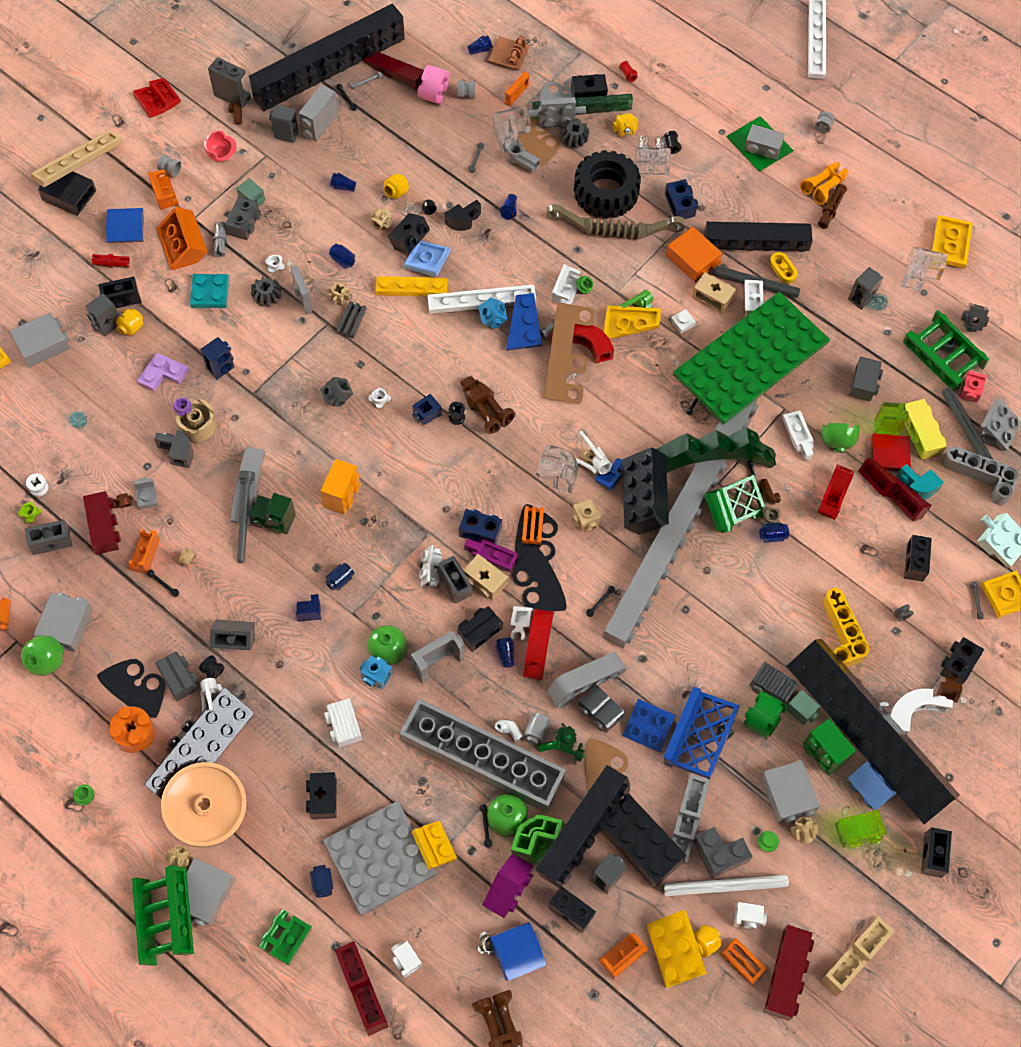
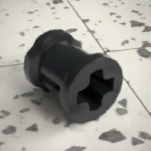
(672, 142)
(456, 412)

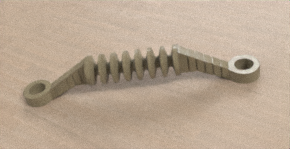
(674, 224)

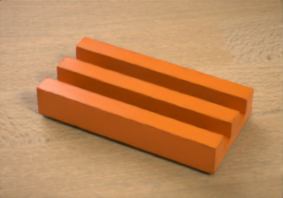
(517, 88)
(534, 510)
(731, 960)

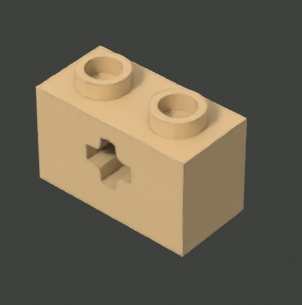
(713, 293)
(481, 568)

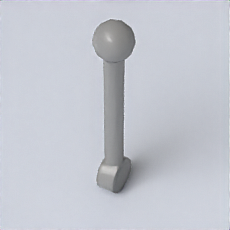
(354, 85)

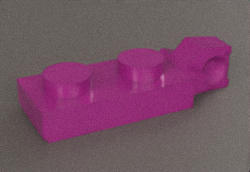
(493, 553)

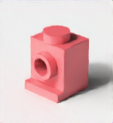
(973, 386)

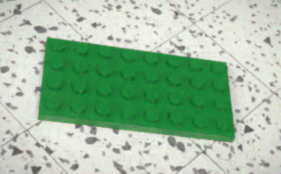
(751, 357)

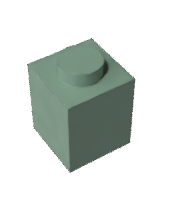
(251, 191)
(803, 708)

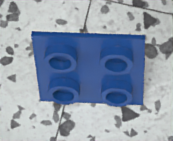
(648, 725)

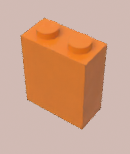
(694, 254)

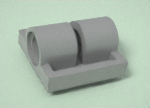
(999, 425)

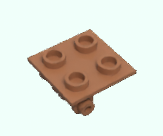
(509, 52)

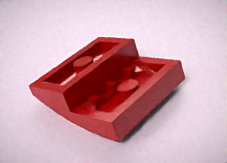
(157, 97)

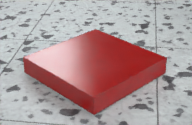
(891, 451)

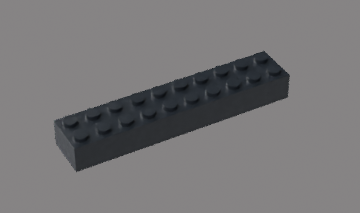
(327, 57)
(873, 731)

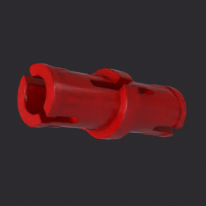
(111, 260)

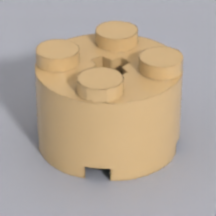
(199, 423)

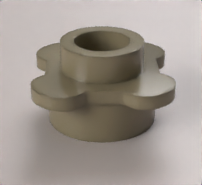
(775, 512)
(482, 947)

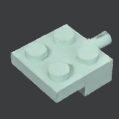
(1001, 538)

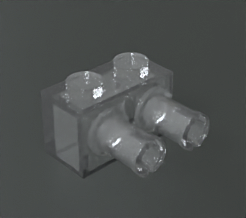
(652, 160)

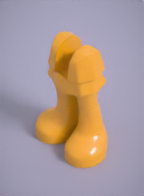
(820, 193)

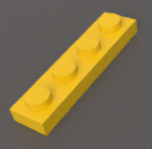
(410, 286)

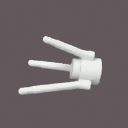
(600, 462)
(208, 691)

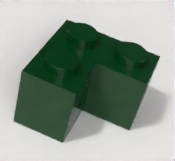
(273, 513)

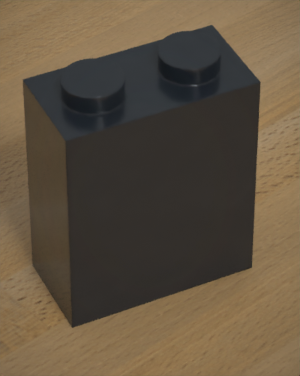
(69, 192)

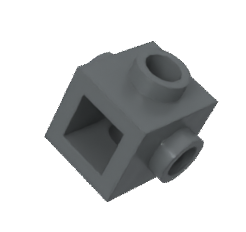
(975, 311)
(336, 391)

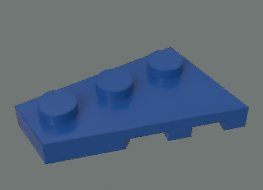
(524, 324)

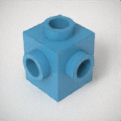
(493, 313)
(375, 672)

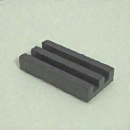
(357, 307)

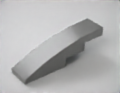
(251, 461)
(690, 813)

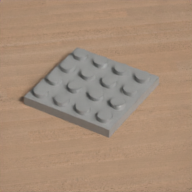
(378, 858)

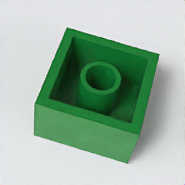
(828, 747)

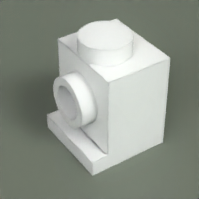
(749, 915)
(405, 958)

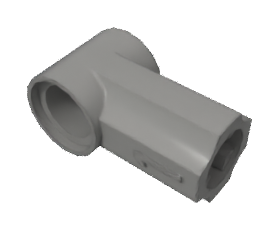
(518, 155)

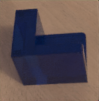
(309, 609)

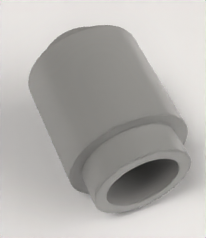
(536, 728)

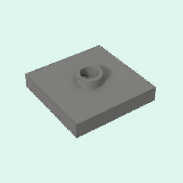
(301, 289)

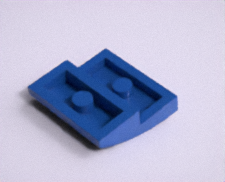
(124, 225)
(518, 951)

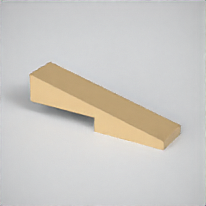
(857, 956)

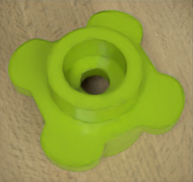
(29, 506)

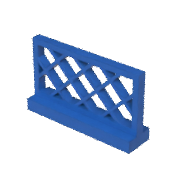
(685, 725)

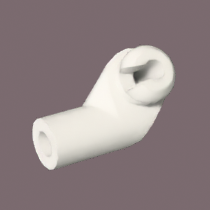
(509, 727)

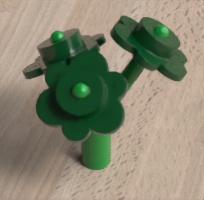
(564, 742)

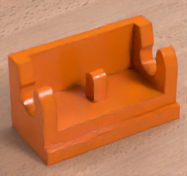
(163, 189)
(144, 551)
(623, 955)

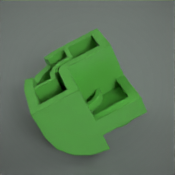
(536, 837)

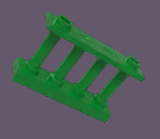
(934, 362)
(178, 912)

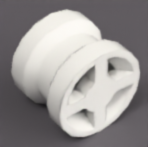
(39, 489)

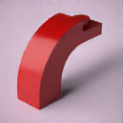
(594, 340)
(835, 492)
(538, 644)

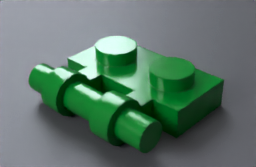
(289, 941)

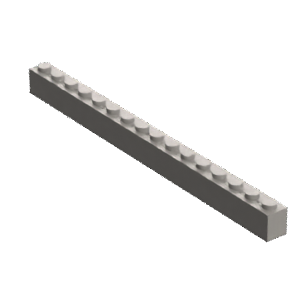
(669, 539)

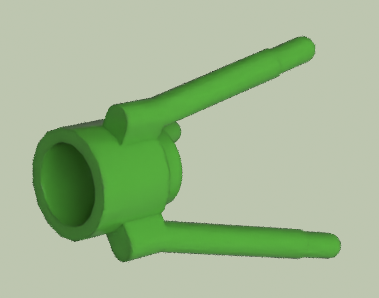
(642, 300)

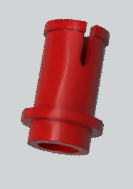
(629, 72)

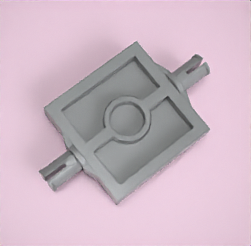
(556, 111)

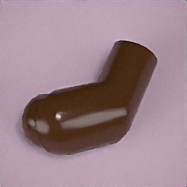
(236, 109)
(768, 493)

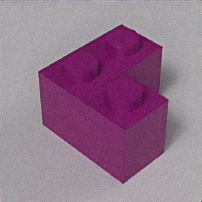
(507, 885)

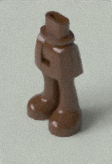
(477, 396)
(511, 1037)

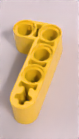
(837, 599)

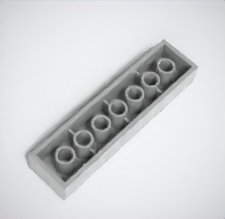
(482, 755)

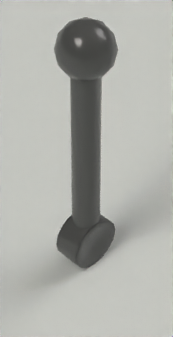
(472, 169)
(973, 585)

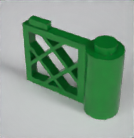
(723, 511)

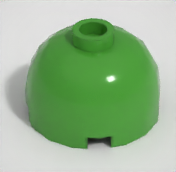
(840, 436)
(387, 644)
(42, 655)
(506, 814)

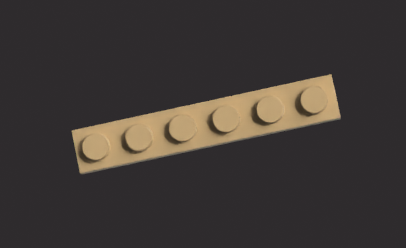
(76, 158)

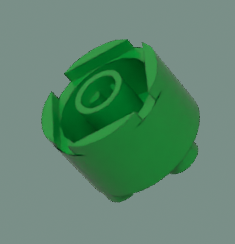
(765, 715)

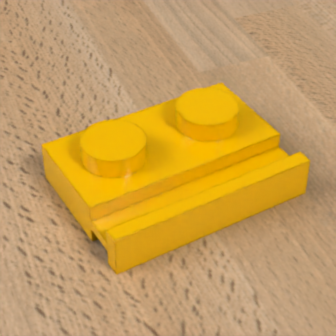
(434, 845)

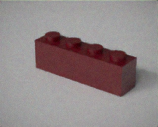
(788, 973)

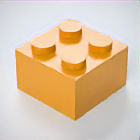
(340, 486)

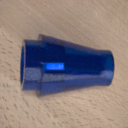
(480, 45)
(342, 182)
(509, 207)
(505, 650)

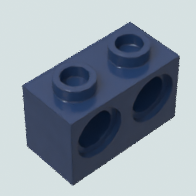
(681, 199)
(217, 357)
(479, 531)

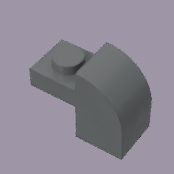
(179, 446)

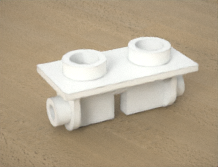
(431, 559)

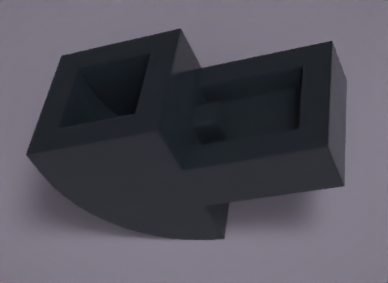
(461, 218)

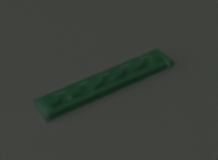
(600, 103)

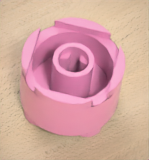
(433, 84)

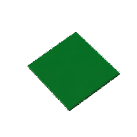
(739, 137)

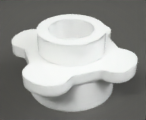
(274, 259)
(379, 393)

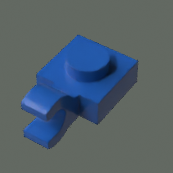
(612, 477)

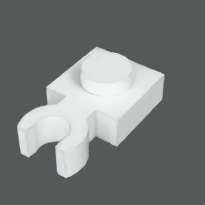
(521, 620)

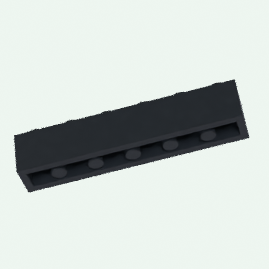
(759, 236)
(583, 827)

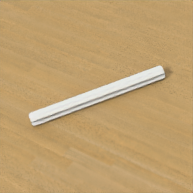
(725, 885)

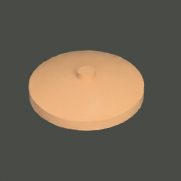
(203, 804)

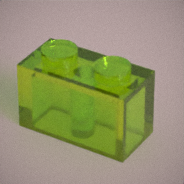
(890, 418)
(861, 829)

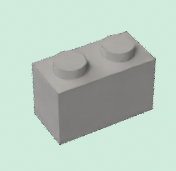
(764, 142)

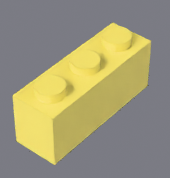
(924, 430)

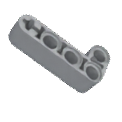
(979, 472)
(584, 678)

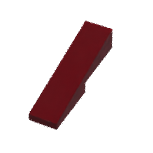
(390, 67)
(888, 485)
(361, 988)

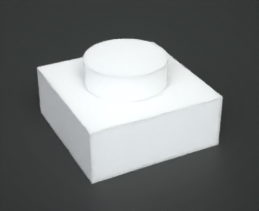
(683, 321)

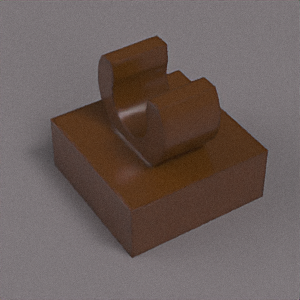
(950, 689)

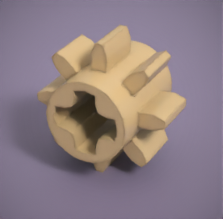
(381, 219)
(339, 293)
(804, 830)
(179, 856)

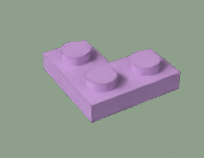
(160, 368)

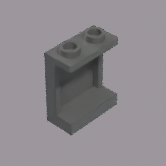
(227, 82)

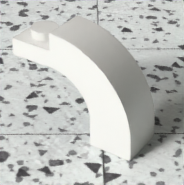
(918, 700)

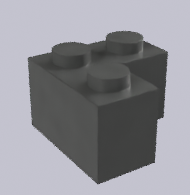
(720, 858)

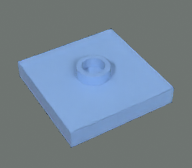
(427, 258)

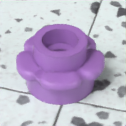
(180, 402)

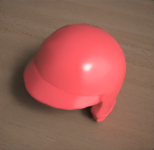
(219, 146)

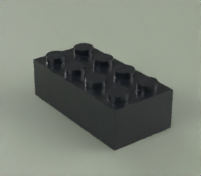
(645, 491)
(643, 842)

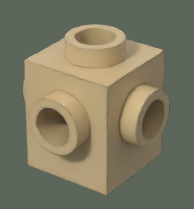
(586, 516)

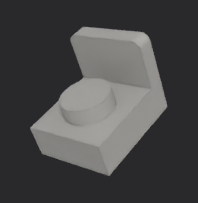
(145, 493)

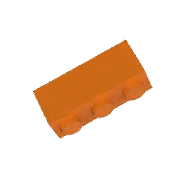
(181, 238)

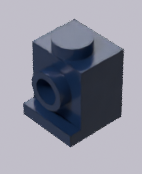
(428, 406)

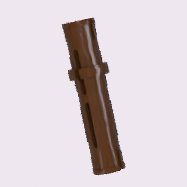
(829, 211)

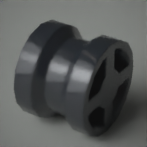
(211, 667)

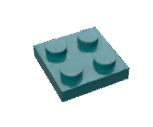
(209, 291)

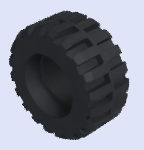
(607, 166)

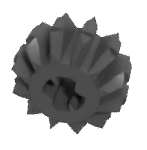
(575, 133)
(266, 291)

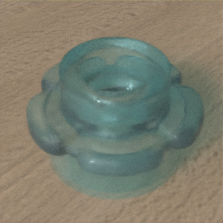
(879, 302)
(81, 422)

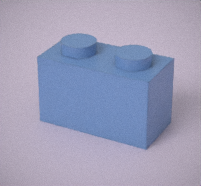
(871, 786)

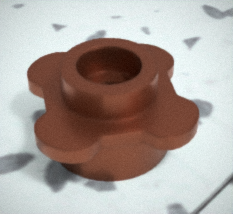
(123, 500)

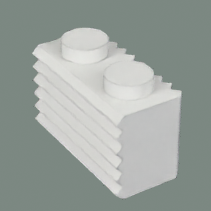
(343, 722)

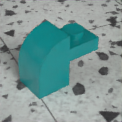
(925, 485)

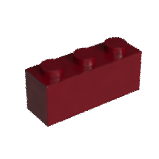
(101, 522)

